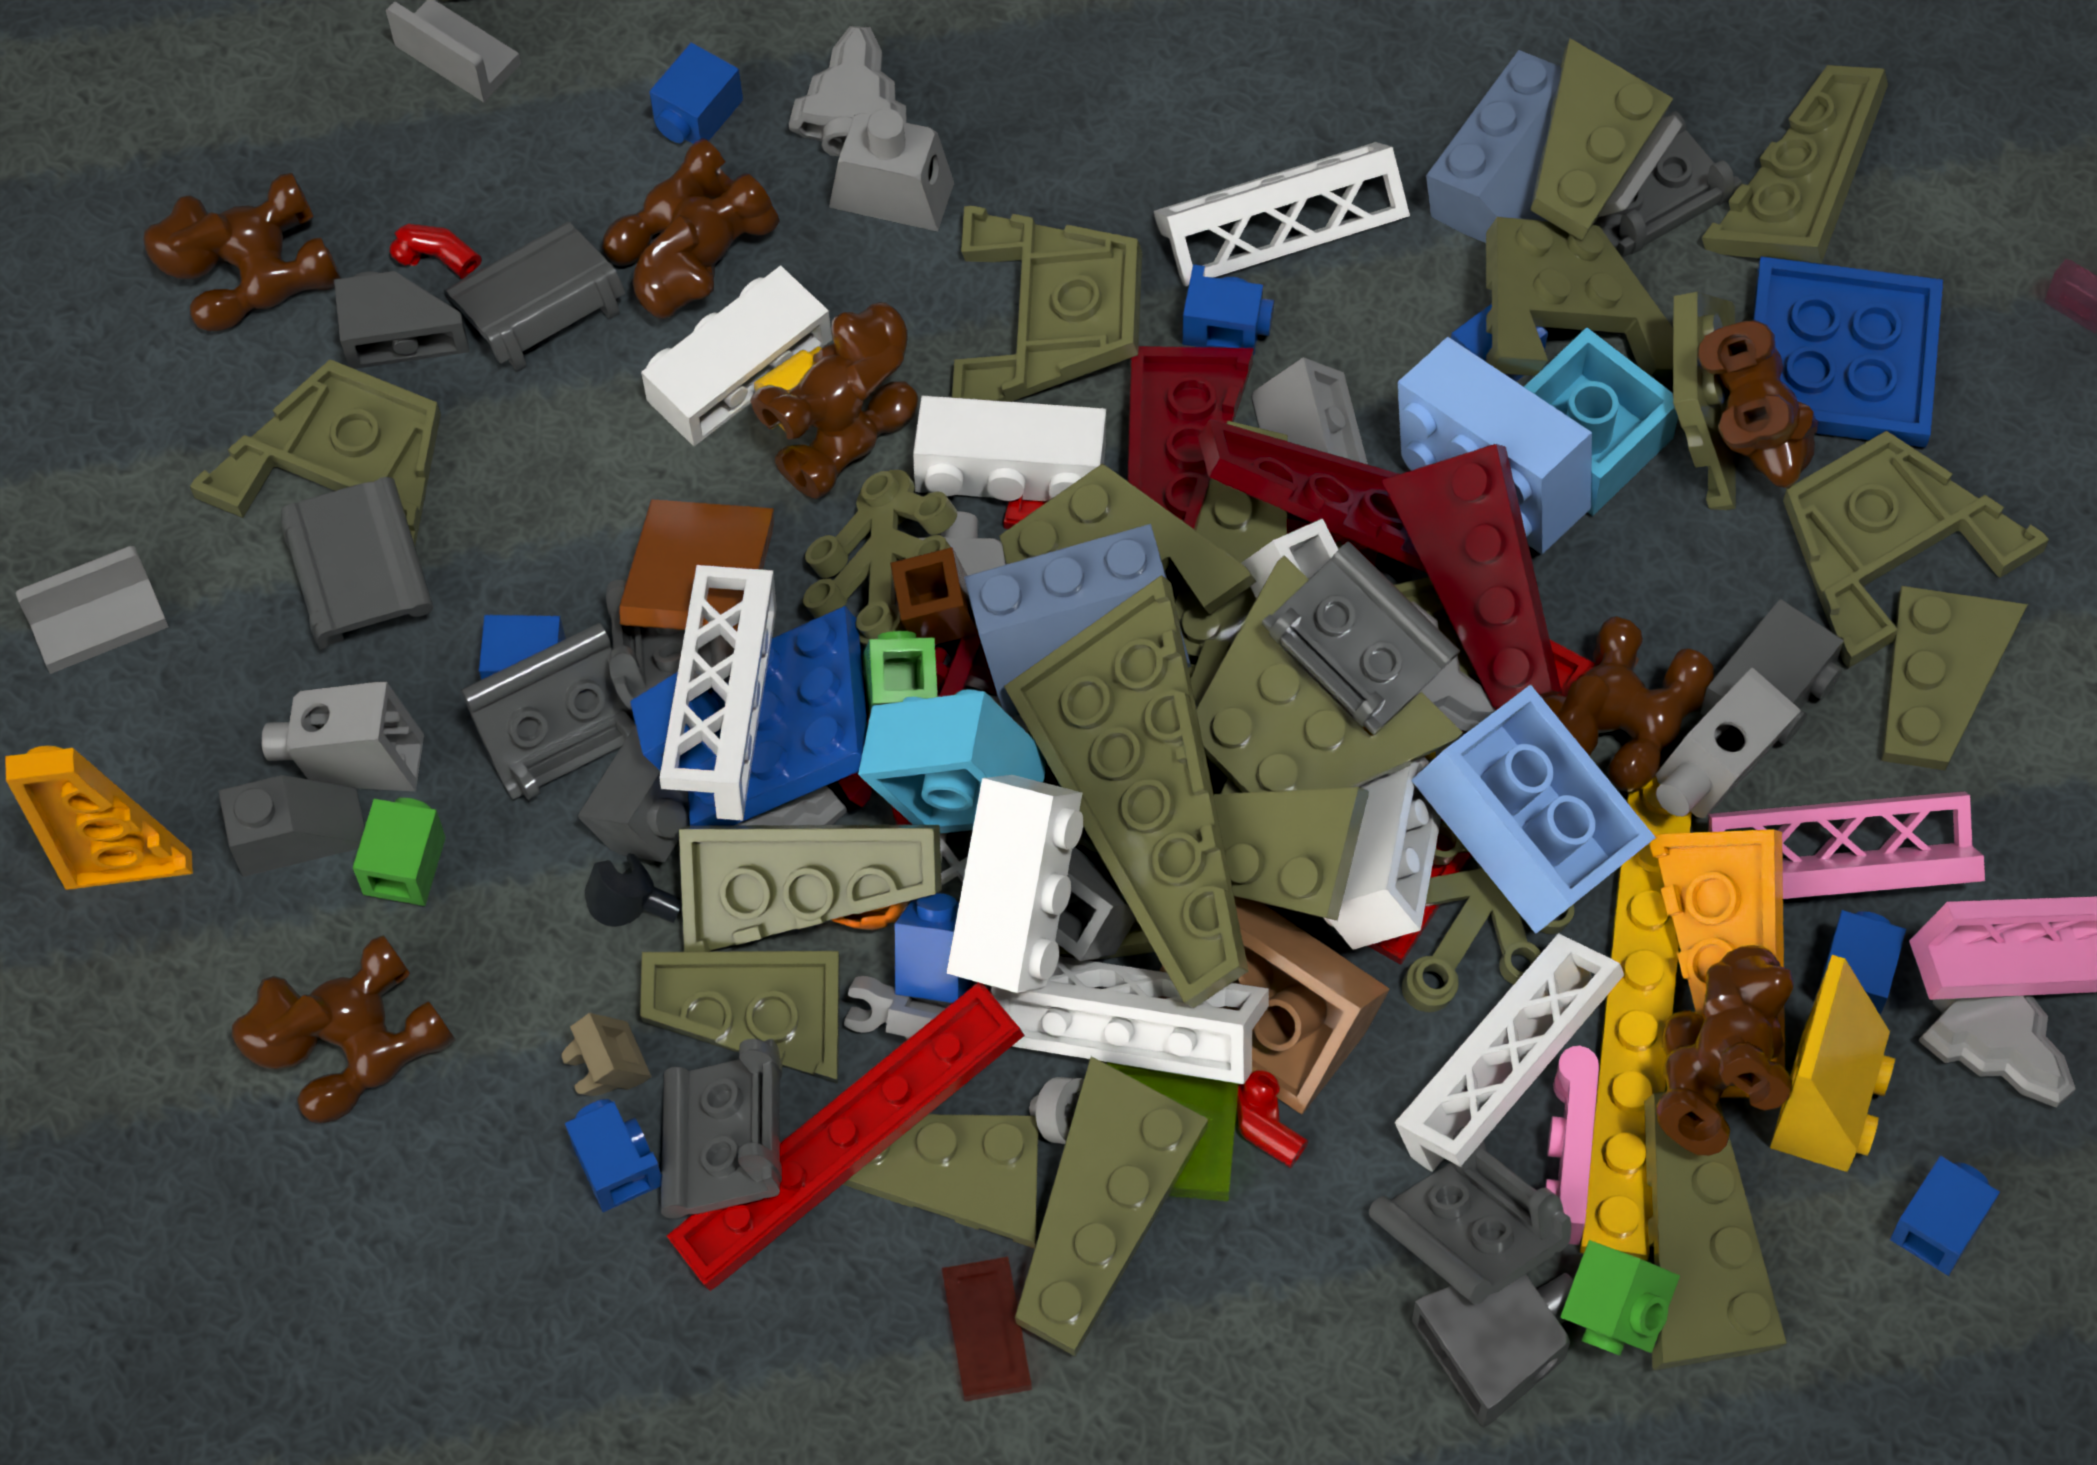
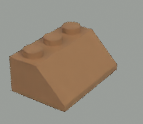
(1315, 1003)

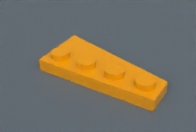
(89, 823)
(1721, 897)

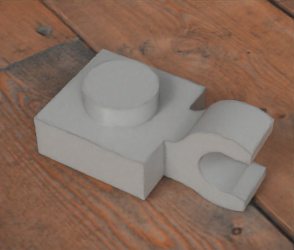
(901, 1013)

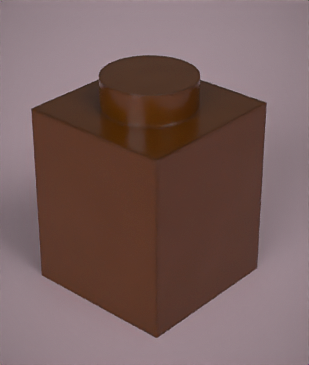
(934, 596)

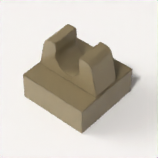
(609, 1054)

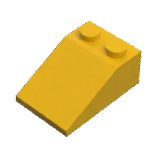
(1835, 1075)

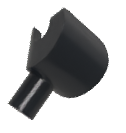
(622, 898)

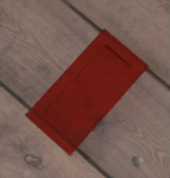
(985, 1329)

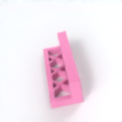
(1872, 869)
(2009, 948)

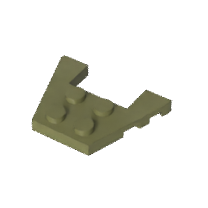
(1562, 282)
(1073, 304)
(339, 434)
(1108, 505)
(1878, 513)
(1284, 732)

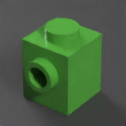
(898, 668)
(399, 851)
(1619, 1299)

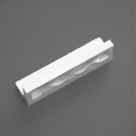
(1277, 190)
(742, 696)
(1133, 1025)
(1506, 1052)

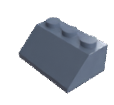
(1497, 151)
(1050, 598)

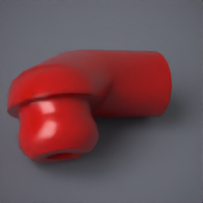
(434, 241)
(1261, 1122)

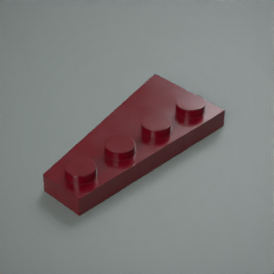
(1170, 405)
(1310, 486)
(1479, 561)

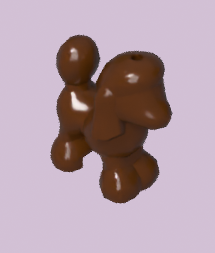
(698, 220)
(248, 237)
(831, 398)
(1761, 411)
(1616, 699)
(344, 1012)
(1725, 1049)

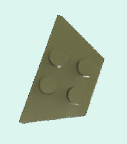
(1701, 395)

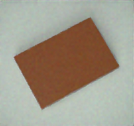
(678, 539)

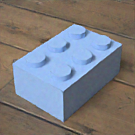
(1464, 404)
(1532, 808)

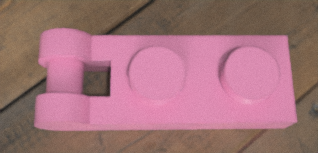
(1573, 1135)

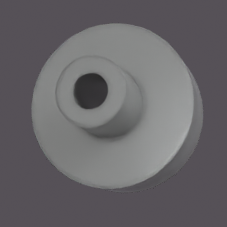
(1056, 1107)

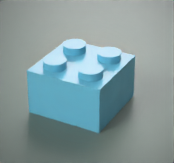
(1614, 400)
(935, 752)

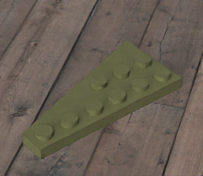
(1126, 733)

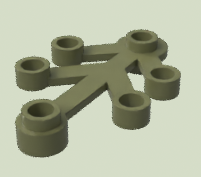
(882, 504)
(1483, 899)

